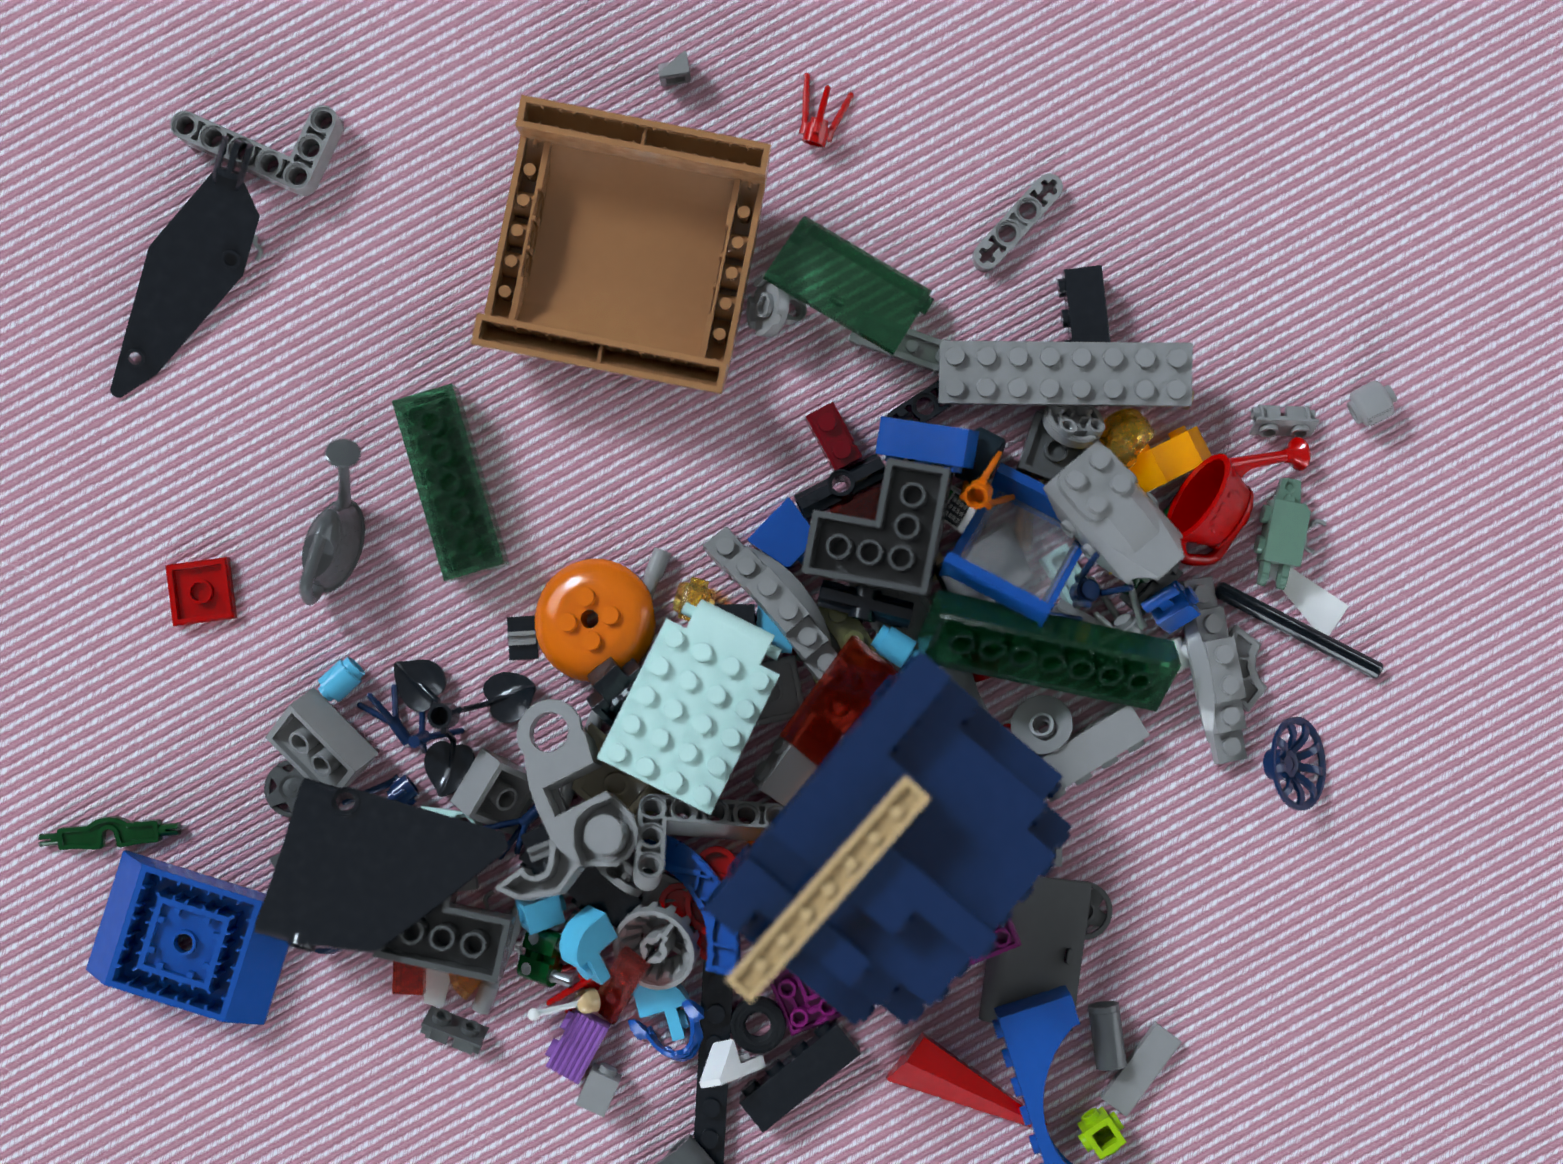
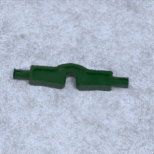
(94, 835)

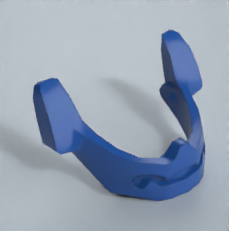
(695, 1014)

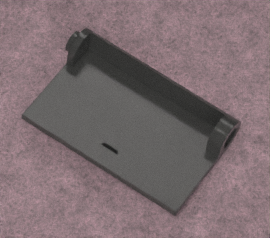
(1047, 925)

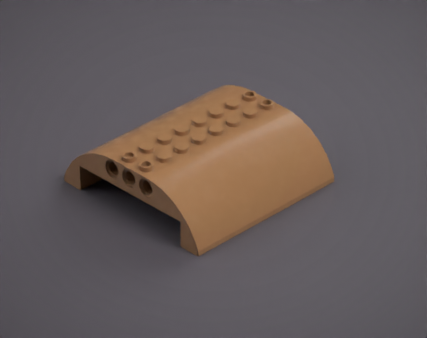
(625, 245)

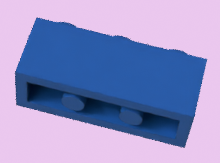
(927, 443)

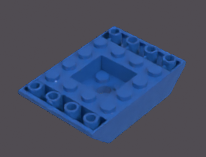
(225, 973)

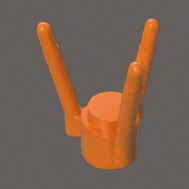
(980, 491)

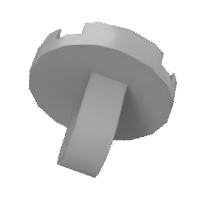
(770, 308)

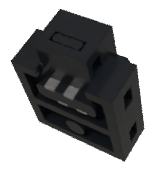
(611, 687)

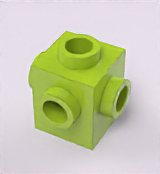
(1103, 1142)

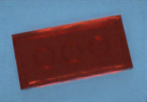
(836, 700)

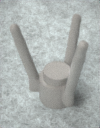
(1124, 621)

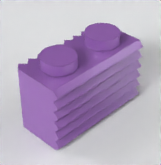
(577, 1045)

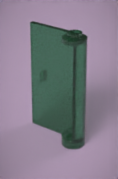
(848, 285)

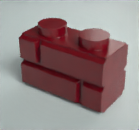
(833, 437)

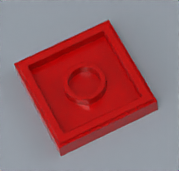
(201, 591)

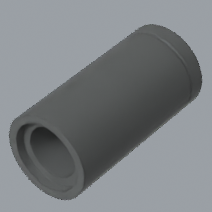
(1107, 1035)

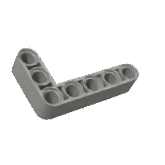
(288, 167)
(696, 826)

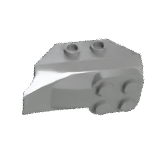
(1114, 516)

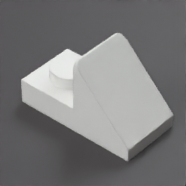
(726, 1064)

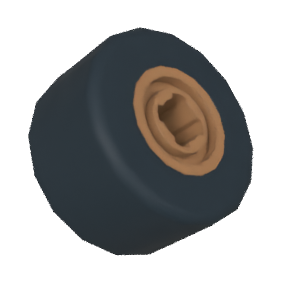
(987, 448)

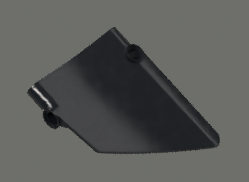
(366, 870)

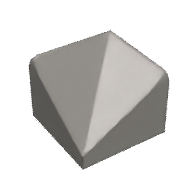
(675, 71)

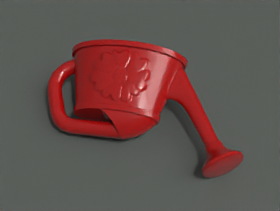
(1217, 502)

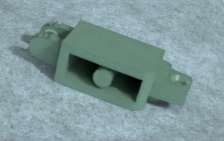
(1282, 532)

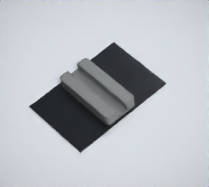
(522, 638)
(537, 848)

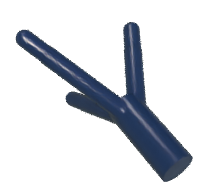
(385, 716)
(421, 738)
(523, 822)

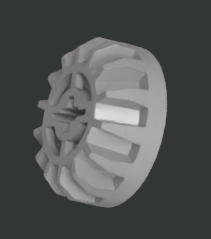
(663, 970)

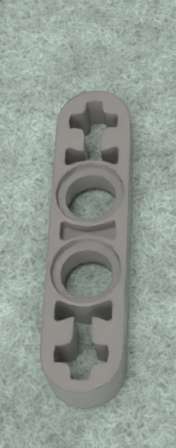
(1018, 223)

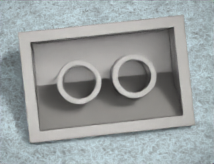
(321, 741)

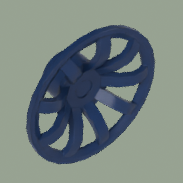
(1286, 763)

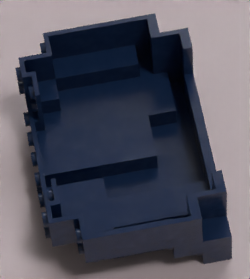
(943, 878)

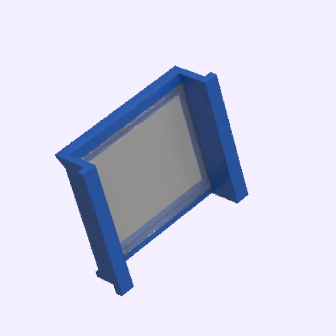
(1015, 549)

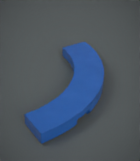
(700, 881)

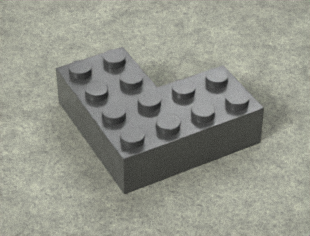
(897, 547)
(456, 941)

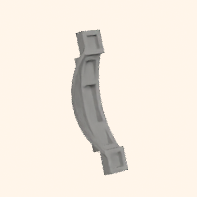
(778, 596)
(1216, 675)

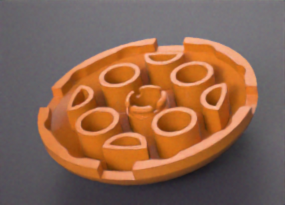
(623, 612)

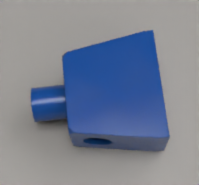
(783, 535)

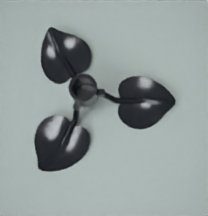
(419, 686)

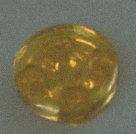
(1126, 434)

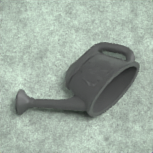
(336, 533)

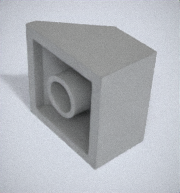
(493, 790)

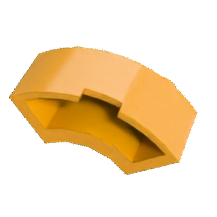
(1171, 458)

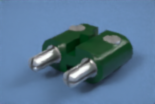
(542, 959)

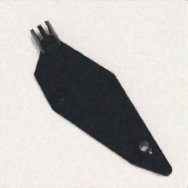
(189, 270)

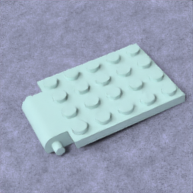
(694, 705)

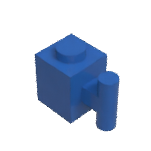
(1172, 606)

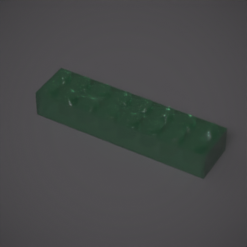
(1060, 656)

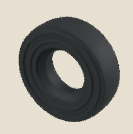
(753, 1043)

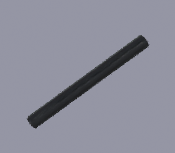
(1298, 630)

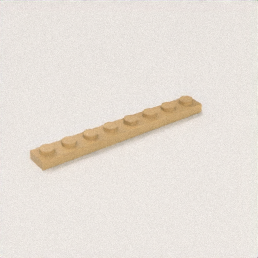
(827, 889)

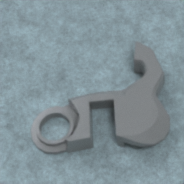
(589, 834)

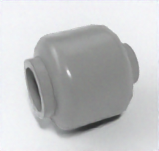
(1371, 403)

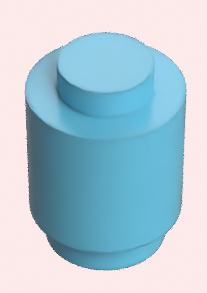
(893, 645)
(340, 679)

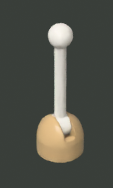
(585, 1001)

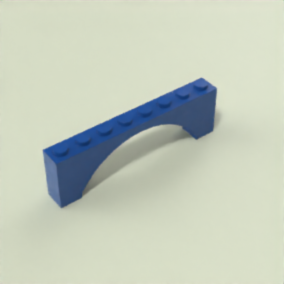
(1032, 1036)

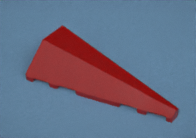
(940, 1073)

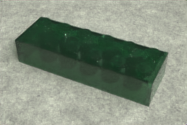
(450, 483)

